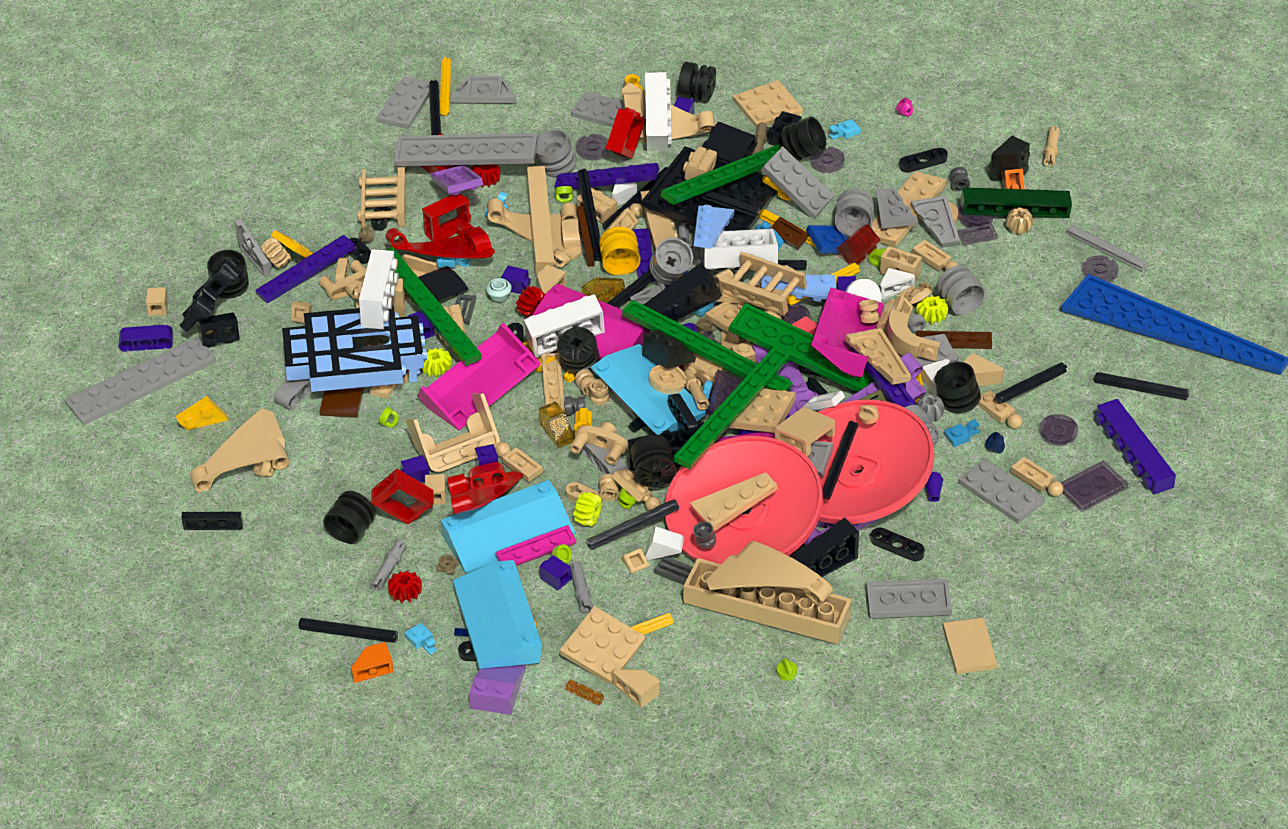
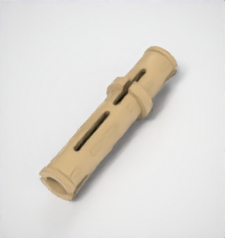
(1051, 149)
(694, 386)

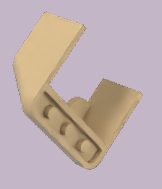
(460, 448)

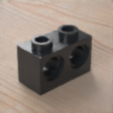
(774, 132)
(218, 324)

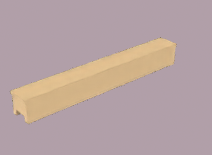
(539, 218)

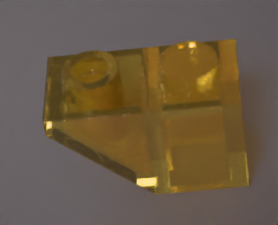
(603, 288)
(556, 424)

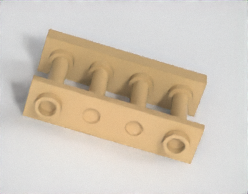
(398, 202)
(762, 297)

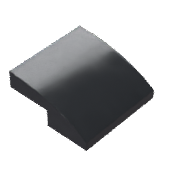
(444, 284)

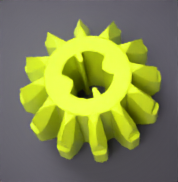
(932, 309)
(437, 362)
(587, 509)

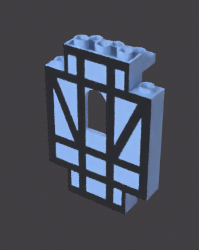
(327, 356)

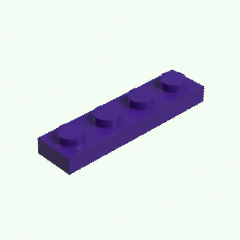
(644, 249)

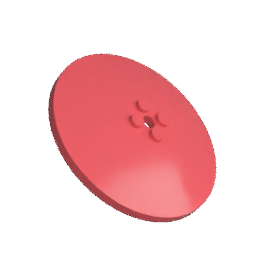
(894, 461)
(778, 521)

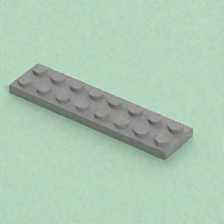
(466, 149)
(140, 381)

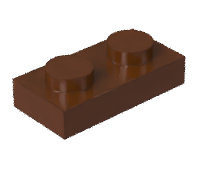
(790, 233)

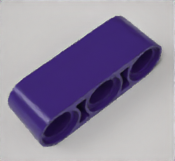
(145, 337)

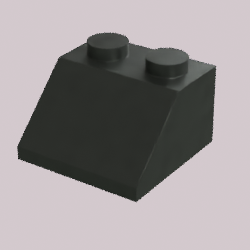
(1009, 156)
(665, 350)

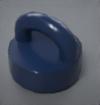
(995, 442)

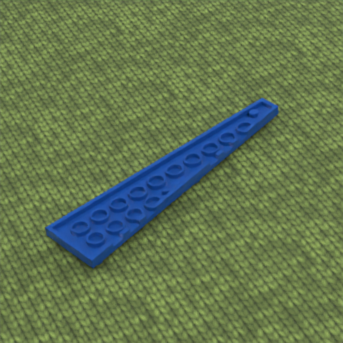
(1129, 311)

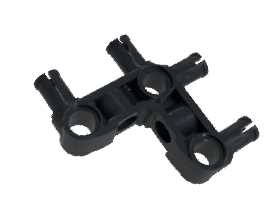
(204, 298)

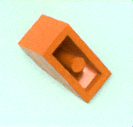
(1013, 179)
(372, 662)

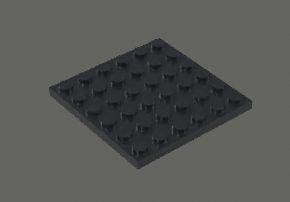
(747, 189)

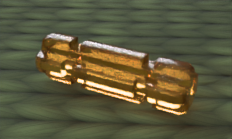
(584, 692)

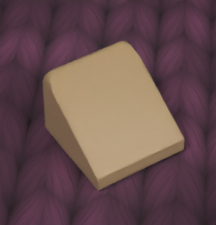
(635, 560)

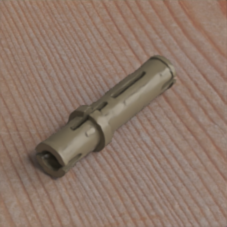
(761, 136)

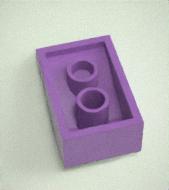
(496, 688)

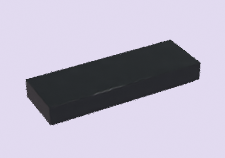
(212, 520)

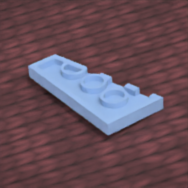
(710, 225)
(817, 286)

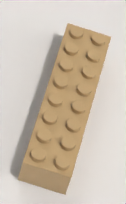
(772, 606)

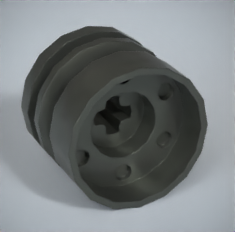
(696, 81)
(804, 138)
(240, 284)
(577, 350)
(958, 387)
(653, 461)
(349, 517)

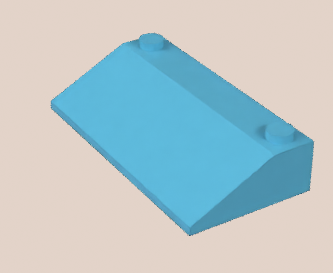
(628, 376)
(503, 523)
(498, 616)

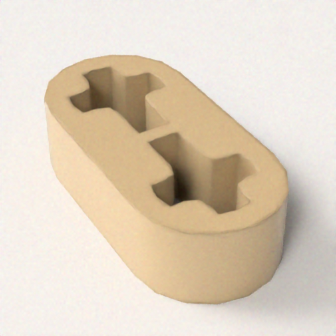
(342, 269)
(580, 488)

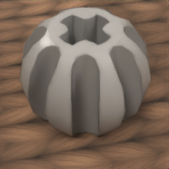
(932, 406)

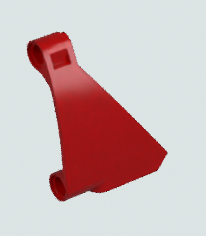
(467, 244)
(472, 494)

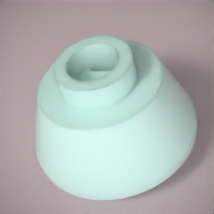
(498, 289)

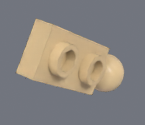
(628, 217)
(933, 256)
(1000, 412)
(519, 461)
(1037, 477)
(633, 487)

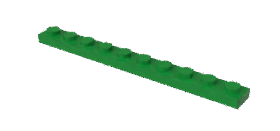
(719, 176)
(436, 314)
(699, 344)
(731, 408)

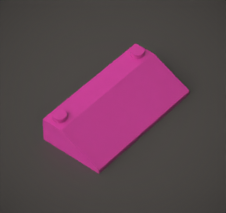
(838, 319)
(619, 330)
(502, 367)

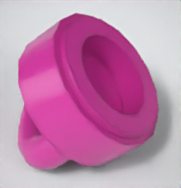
(903, 106)

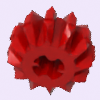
(488, 172)
(529, 300)
(404, 586)

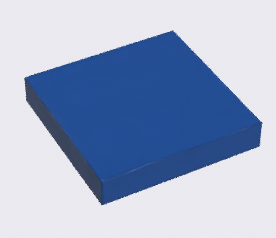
(826, 237)

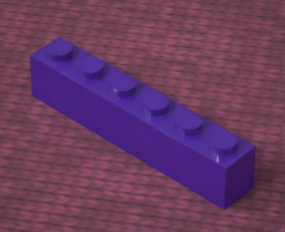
(1135, 446)

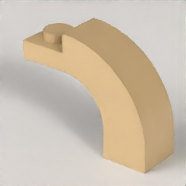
(906, 342)

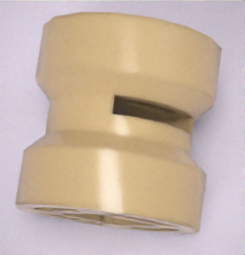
(869, 311)
(584, 379)
(599, 392)
(608, 488)

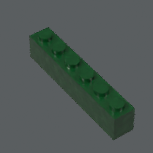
(1001, 201)

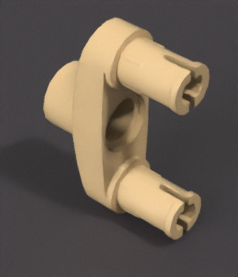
(345, 286)
(603, 437)

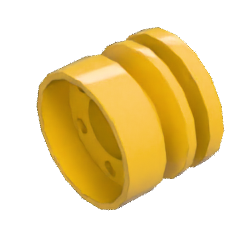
(619, 251)

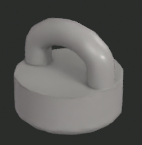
(916, 322)

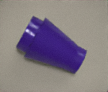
(934, 486)

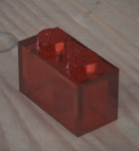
(858, 244)

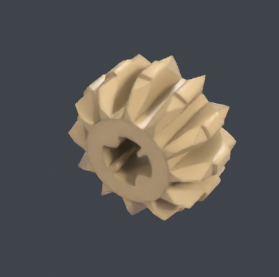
(275, 252)

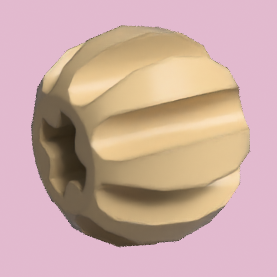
(1019, 220)

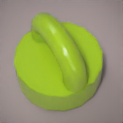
(564, 190)
(875, 257)
(386, 416)
(625, 497)
(562, 552)
(786, 670)

